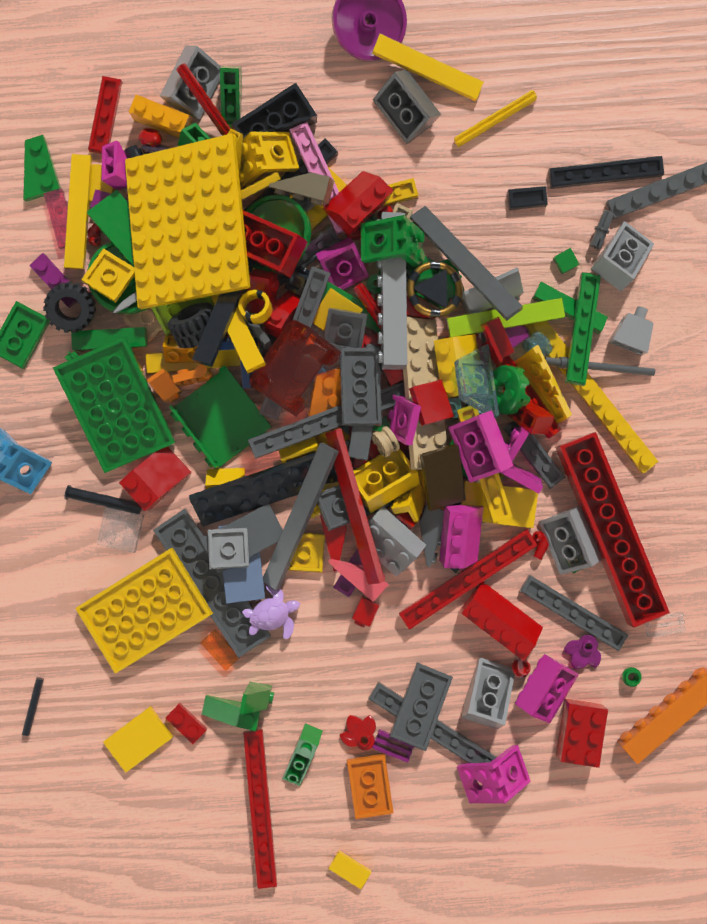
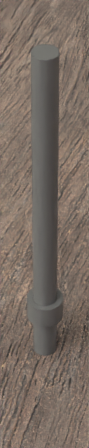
(561, 362)

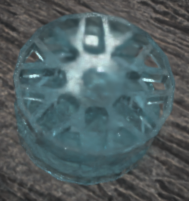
(538, 338)

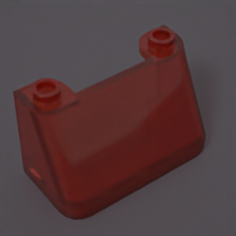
(293, 366)

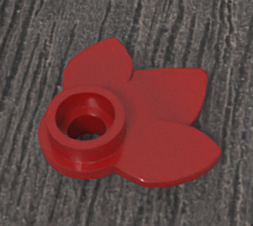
(357, 730)

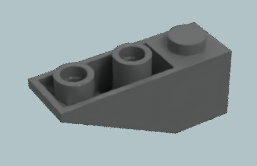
(431, 529)

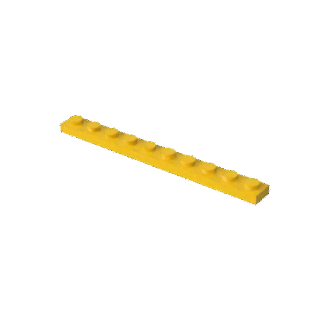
(601, 405)

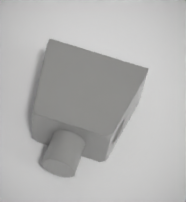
(633, 332)

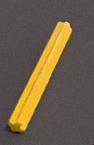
(495, 118)

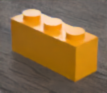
(158, 116)

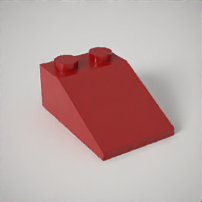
(155, 478)

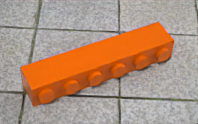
(666, 718)

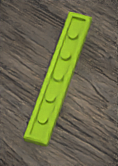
(530, 314)

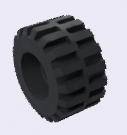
(58, 318)
(189, 324)

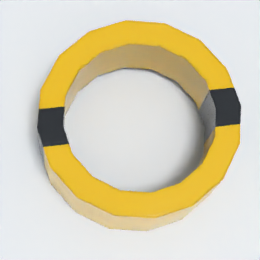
(261, 316)

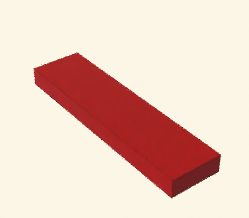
(105, 113)

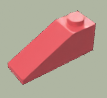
(356, 575)

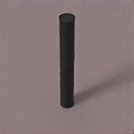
(32, 706)

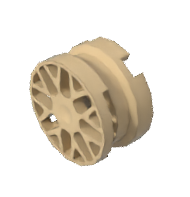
(385, 441)

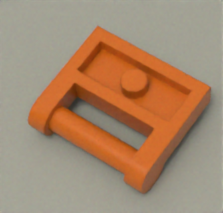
(185, 377)

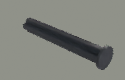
(103, 500)

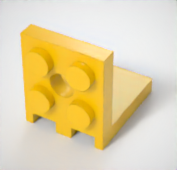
(260, 157)

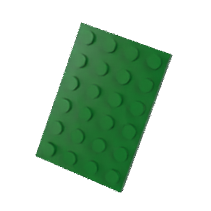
(114, 404)

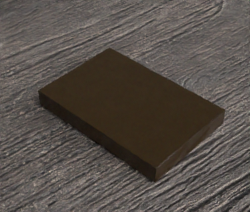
(443, 477)

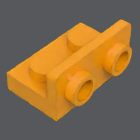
(174, 354)

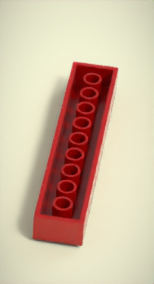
(612, 530)

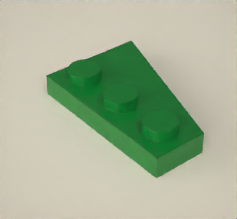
(38, 169)

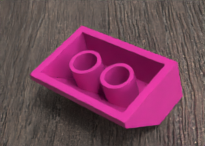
(481, 446)
(460, 535)
(546, 689)

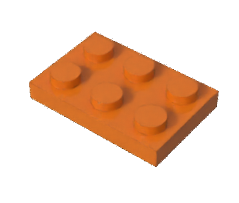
(370, 786)

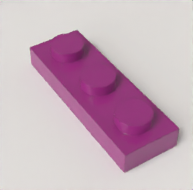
(51, 275)

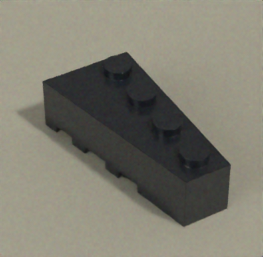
(278, 113)

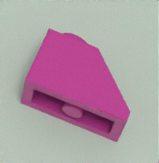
(114, 165)

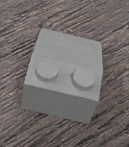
(623, 256)
(489, 694)

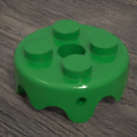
(515, 383)

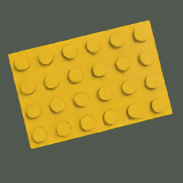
(144, 610)

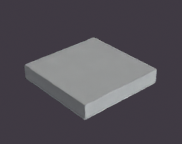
(228, 548)

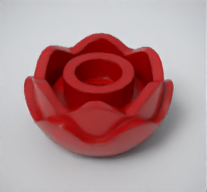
(150, 136)

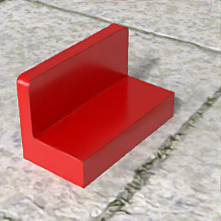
(497, 338)

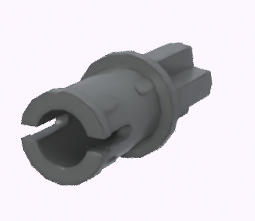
(601, 229)

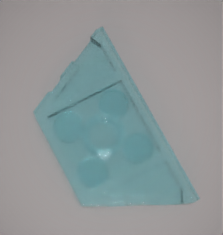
(476, 380)

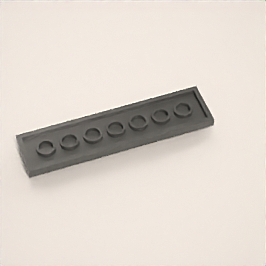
(184, 536)

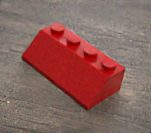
(502, 620)

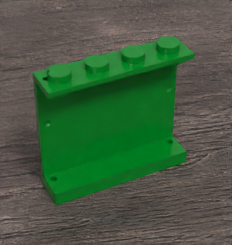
(220, 418)

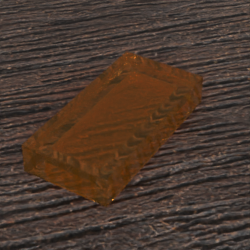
(219, 649)

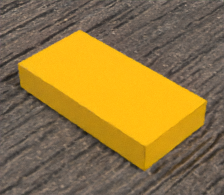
(349, 869)

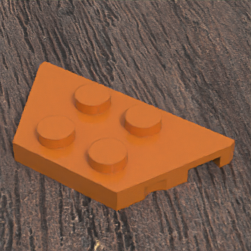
(325, 392)

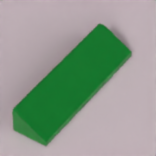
(545, 292)

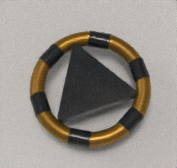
(434, 289)

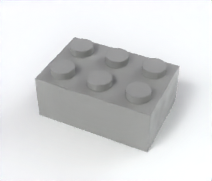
(394, 541)

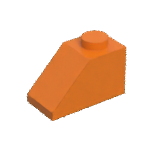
(165, 387)

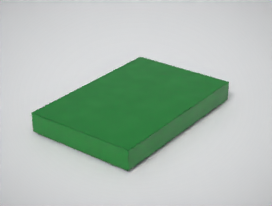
(21, 334)

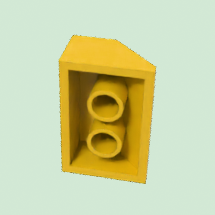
(447, 352)
(385, 479)

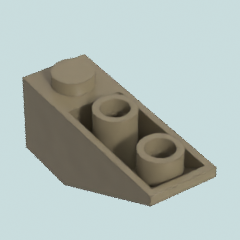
(308, 186)

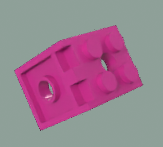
(404, 419)
(522, 476)
(495, 776)

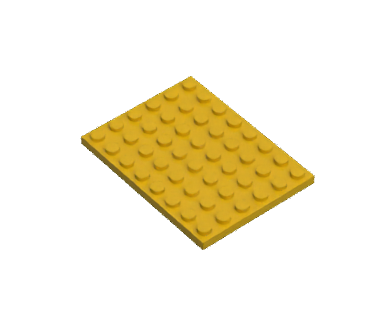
(187, 222)

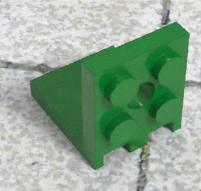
(401, 240)

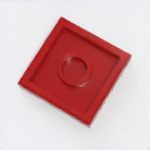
(433, 402)

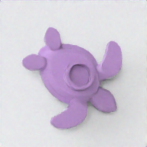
(272, 614)

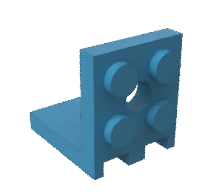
(14, 457)

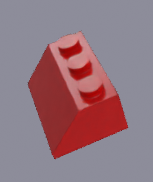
(358, 201)

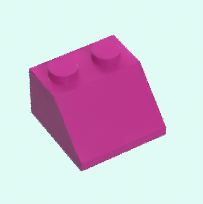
(343, 264)

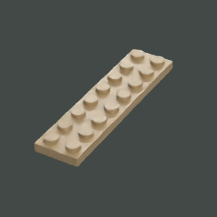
(420, 370)

